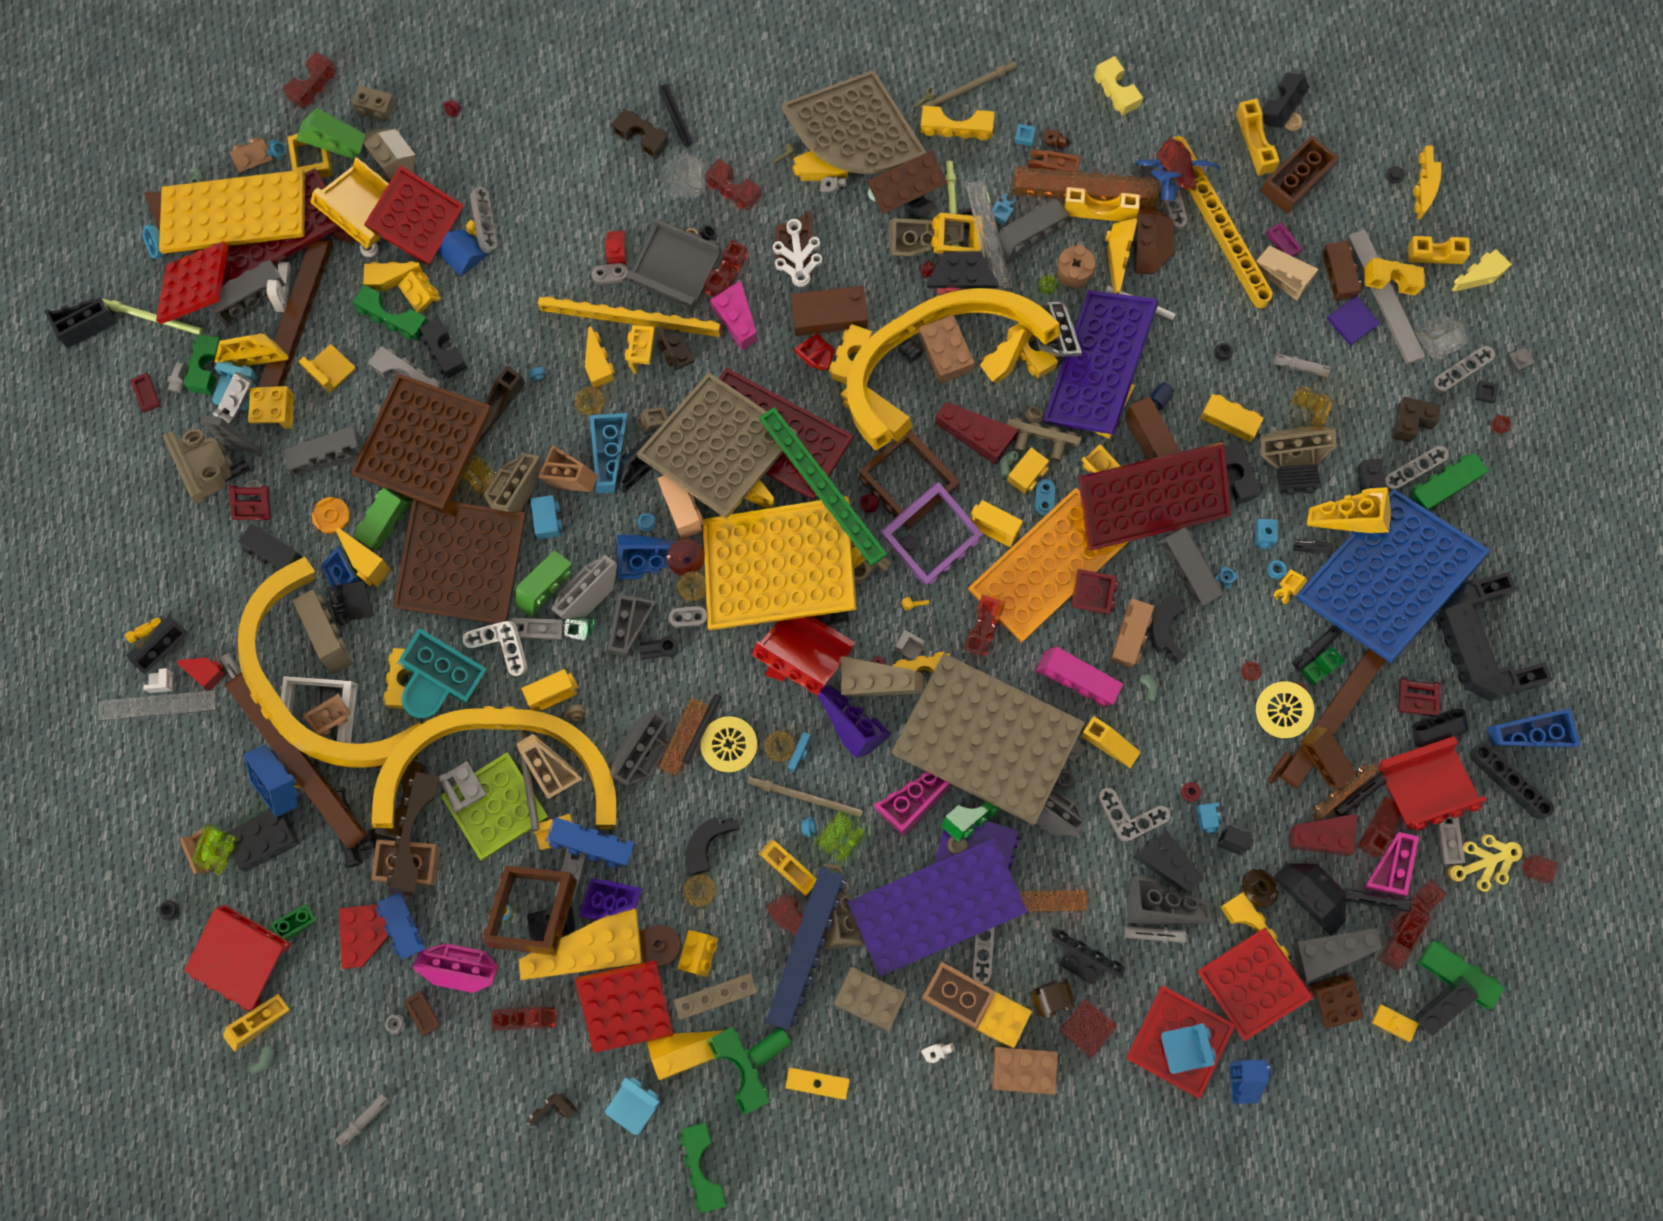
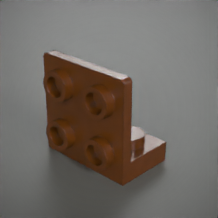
(1337, 1000)

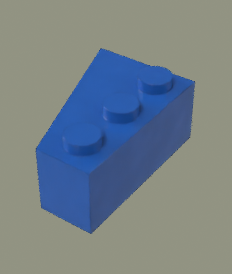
(400, 925)

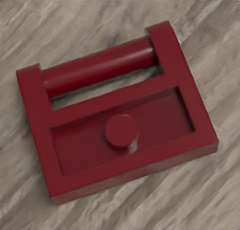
(249, 508)
(1419, 703)

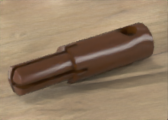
(1283, 762)

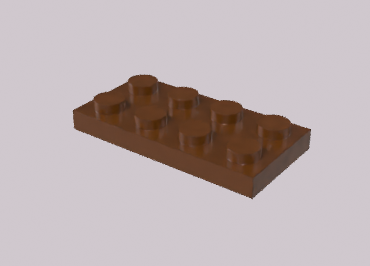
(907, 182)

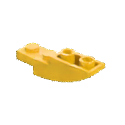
(1429, 181)

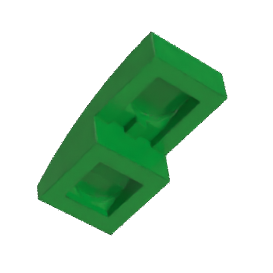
(1322, 666)

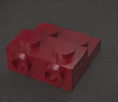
(1094, 592)

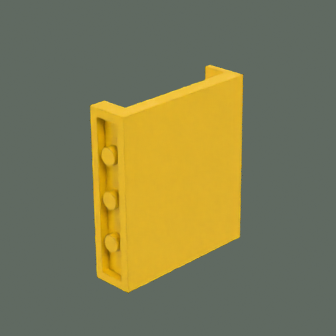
(351, 201)

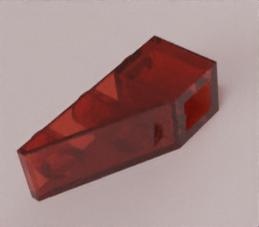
(1178, 159)
(1381, 829)
(785, 914)
(1404, 939)
(523, 1018)

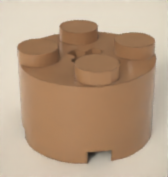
(1075, 267)

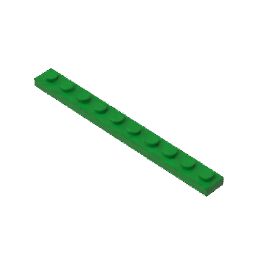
(823, 487)

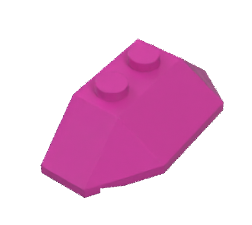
(456, 967)

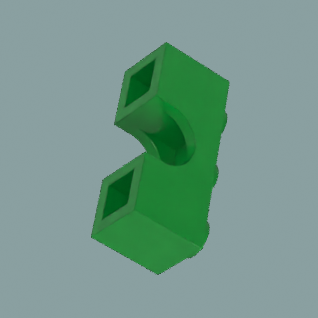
(203, 351)

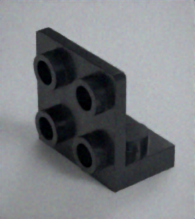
(539, 922)

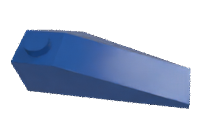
(641, 555)

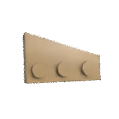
(1286, 271)
(547, 766)

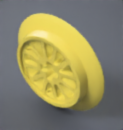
(727, 723)
(1285, 731)

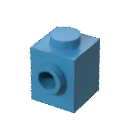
(1266, 533)

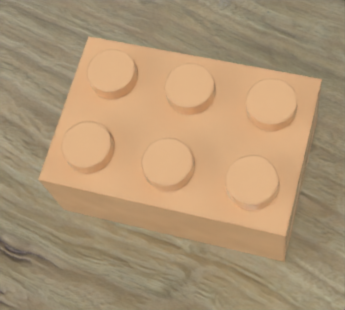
(682, 508)

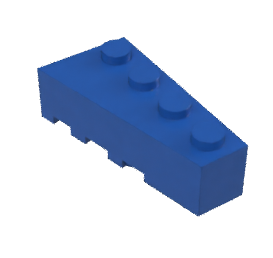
(1544, 730)
(589, 842)

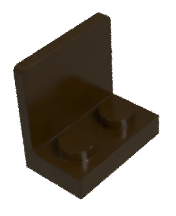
(674, 348)
(564, 1108)

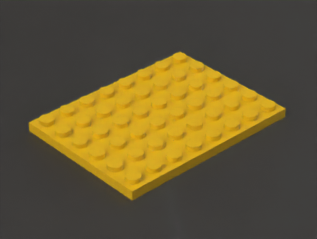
(777, 566)

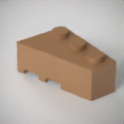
(566, 473)
(1132, 633)

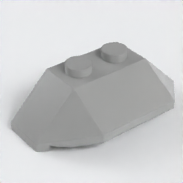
(586, 589)

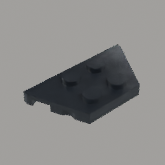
(962, 270)

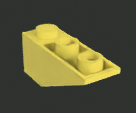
(1486, 272)

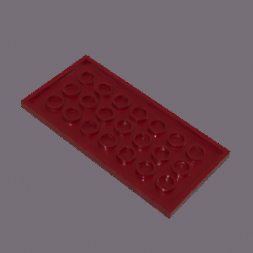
(316, 226)
(820, 438)
(1155, 496)

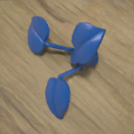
(1169, 186)

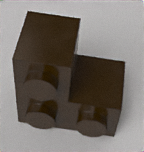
(1414, 414)

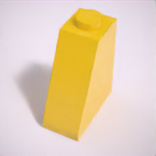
(812, 168)

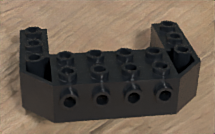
(1470, 646)

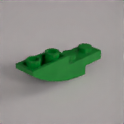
(293, 923)

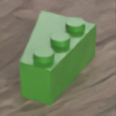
(330, 134)
(381, 517)
(542, 583)

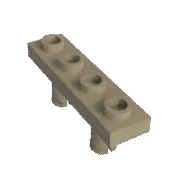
(1052, 434)
(715, 996)

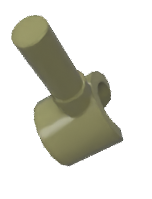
(928, 97)
(790, 152)

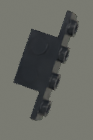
(1083, 960)

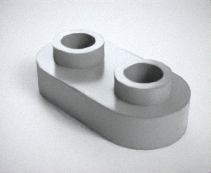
(609, 274)
(688, 615)

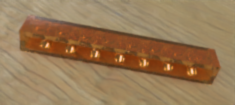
(1100, 187)

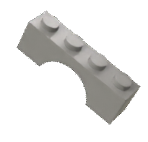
(388, 364)

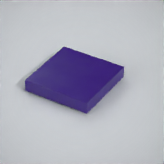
(1353, 320)

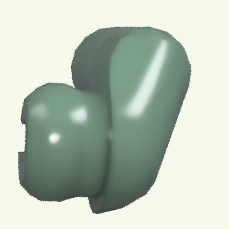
(196, 176)
(1006, 461)
(1151, 685)
(265, 1061)

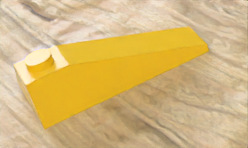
(1118, 249)
(1359, 513)
(680, 1052)

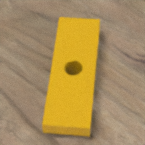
(804, 1081)

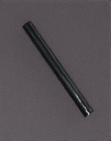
(701, 729)

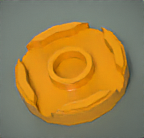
(328, 520)

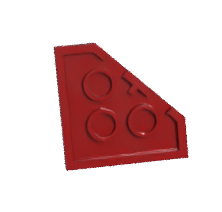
(360, 935)

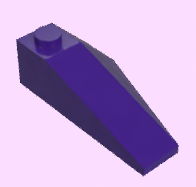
(855, 730)
(608, 898)

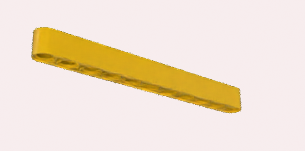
(1228, 244)

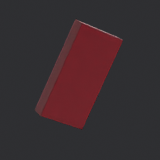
(145, 392)

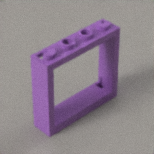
(930, 578)

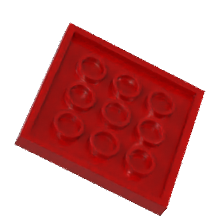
(413, 215)
(192, 282)
(1255, 984)
(624, 1006)
(1171, 1013)

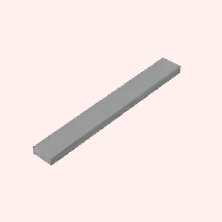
(1388, 302)

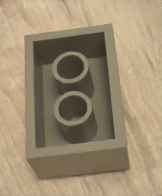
(869, 999)

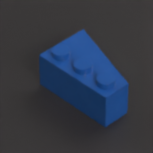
(1249, 1080)

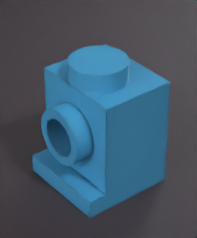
(1208, 817)

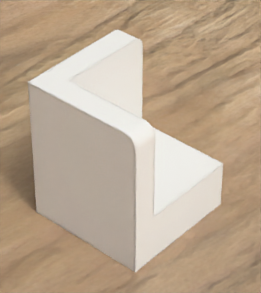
(160, 681)

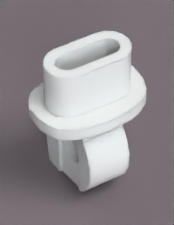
(940, 1050)

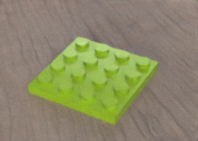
(499, 815)

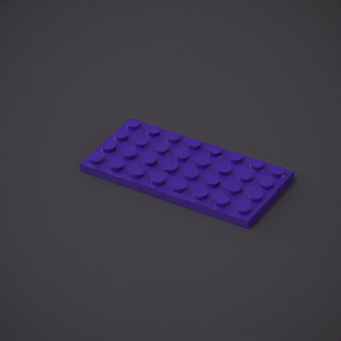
(1097, 383)
(937, 907)

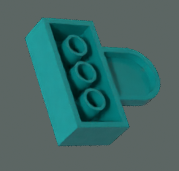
(436, 673)

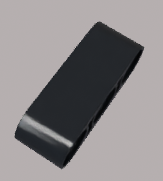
(1440, 727)

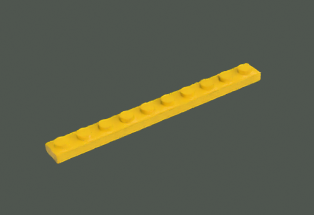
(636, 317)

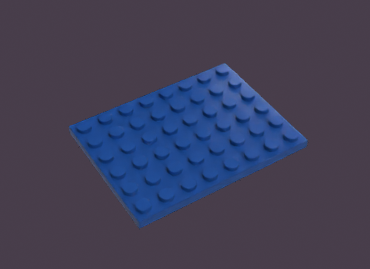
(1393, 581)

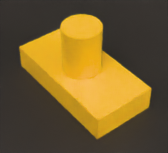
(1395, 1023)

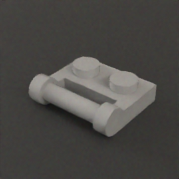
(468, 784)

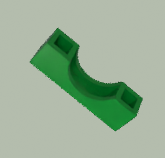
(370, 303)
(962, 821)
(751, 1092)
(709, 1194)

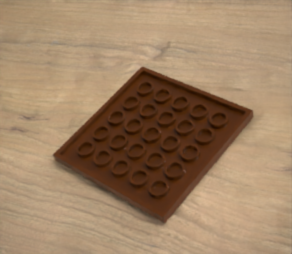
(422, 441)
(460, 561)

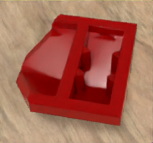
(816, 352)

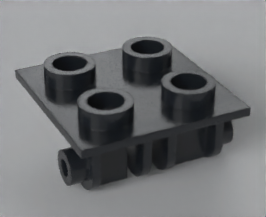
(349, 601)

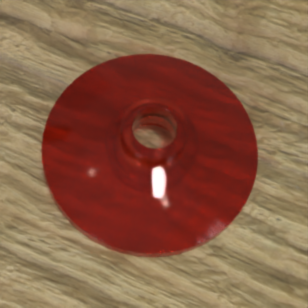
(682, 549)

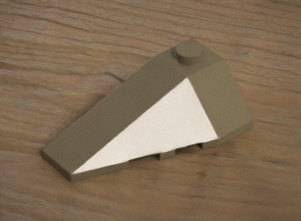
(915, 236)
(844, 929)

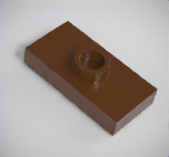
(422, 1013)

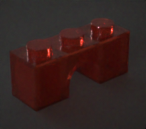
(303, 91)
(743, 195)
(732, 261)
(989, 614)

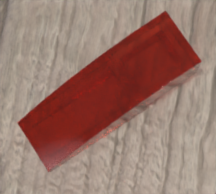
(1424, 899)

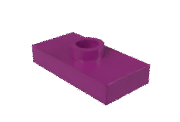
(1283, 240)

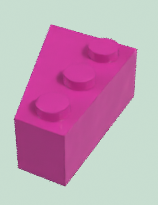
(1395, 868)

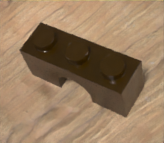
(629, 124)

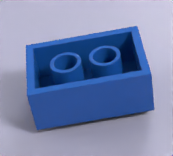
(271, 780)

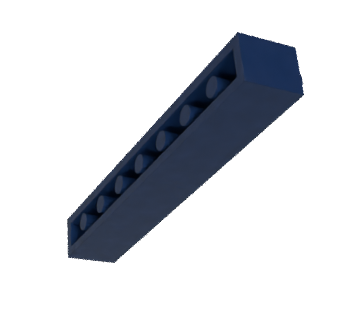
(805, 948)

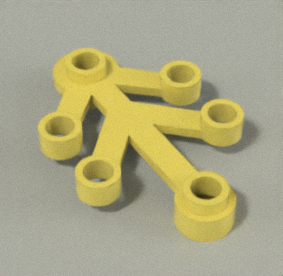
(1488, 862)

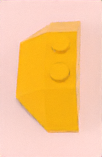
(249, 351)

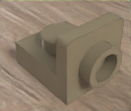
(651, 419)

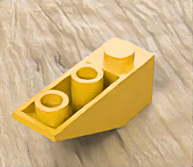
(386, 276)
(1003, 360)
(595, 363)
(1110, 742)

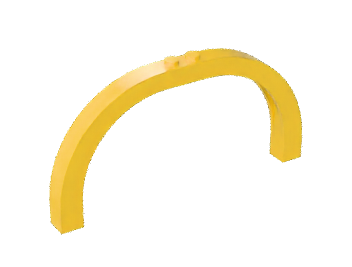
(900, 329)
(495, 719)
(326, 750)

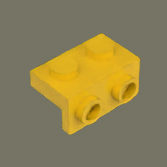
(418, 290)
(1099, 460)
(697, 953)

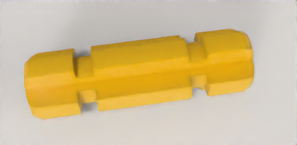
(142, 630)

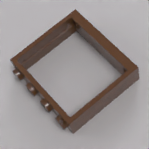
(932, 461)
(558, 916)

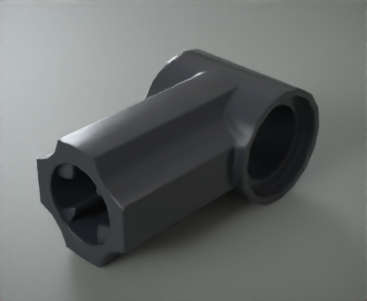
(655, 648)

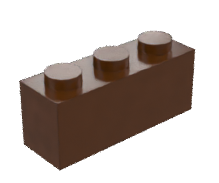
(1341, 270)
(1328, 757)

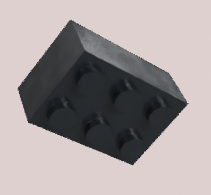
(262, 839)

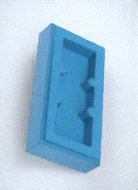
(800, 752)

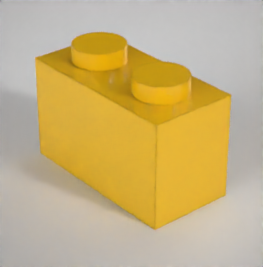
(1028, 471)

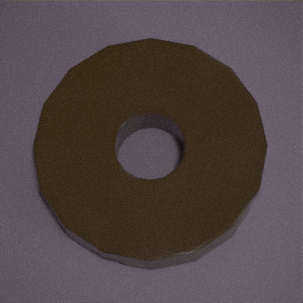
(1254, 894)

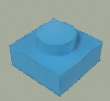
(1024, 134)

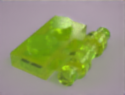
(835, 832)
(208, 846)

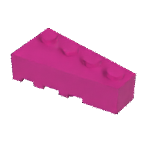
(1079, 676)
(912, 802)

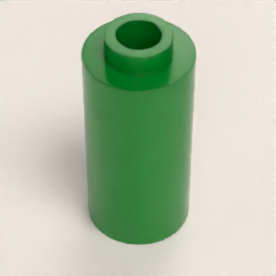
(769, 1047)

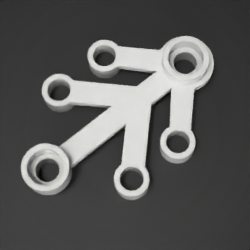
(797, 257)

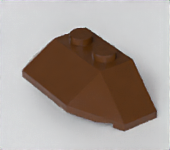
(1153, 239)

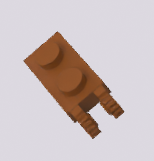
(1054, 160)

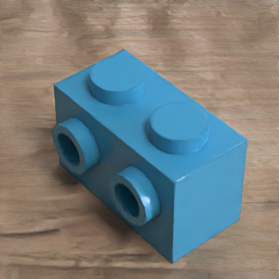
(545, 517)

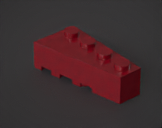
(976, 431)

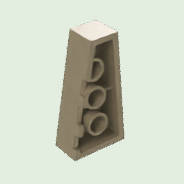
(323, 632)

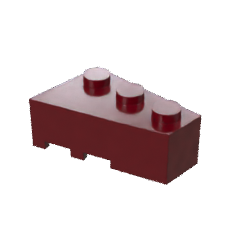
(1326, 836)

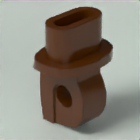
(1057, 139)

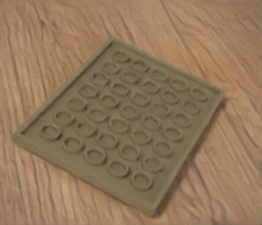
(988, 738)

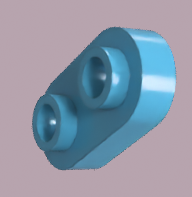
(152, 237)
(1044, 497)

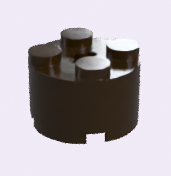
(1053, 997)

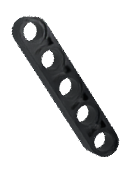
(1521, 783)

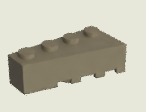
(868, 679)

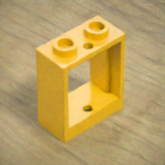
(324, 168)
(938, 238)
(996, 523)
(550, 690)

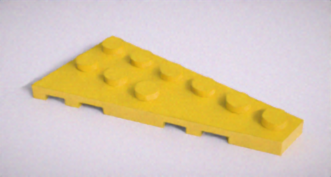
(598, 946)

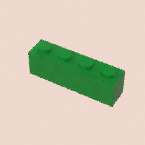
(1449, 482)
(1451, 966)

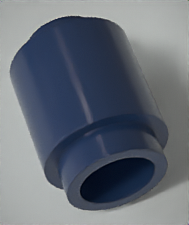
(1162, 395)

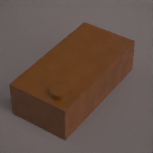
(1299, 174)
(829, 310)
(1150, 429)

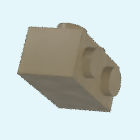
(373, 103)

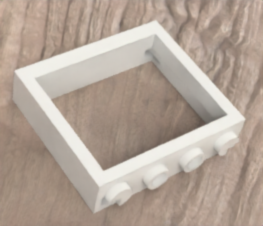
(348, 696)

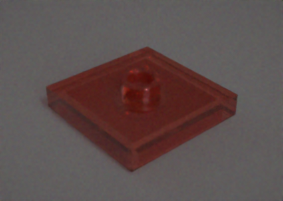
(1088, 1028)

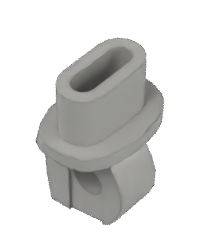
(836, 184)
(177, 378)

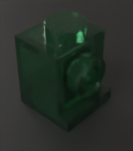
(580, 632)

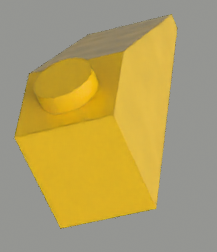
(255, 1022)

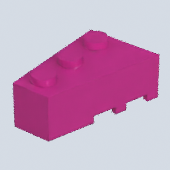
(735, 315)

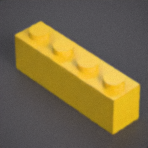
(890, 416)

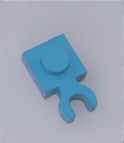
(1003, 210)

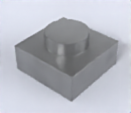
(1521, 359)

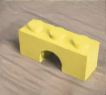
(1124, 98)

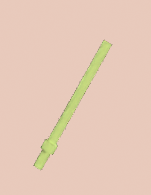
(951, 179)
(117, 306)

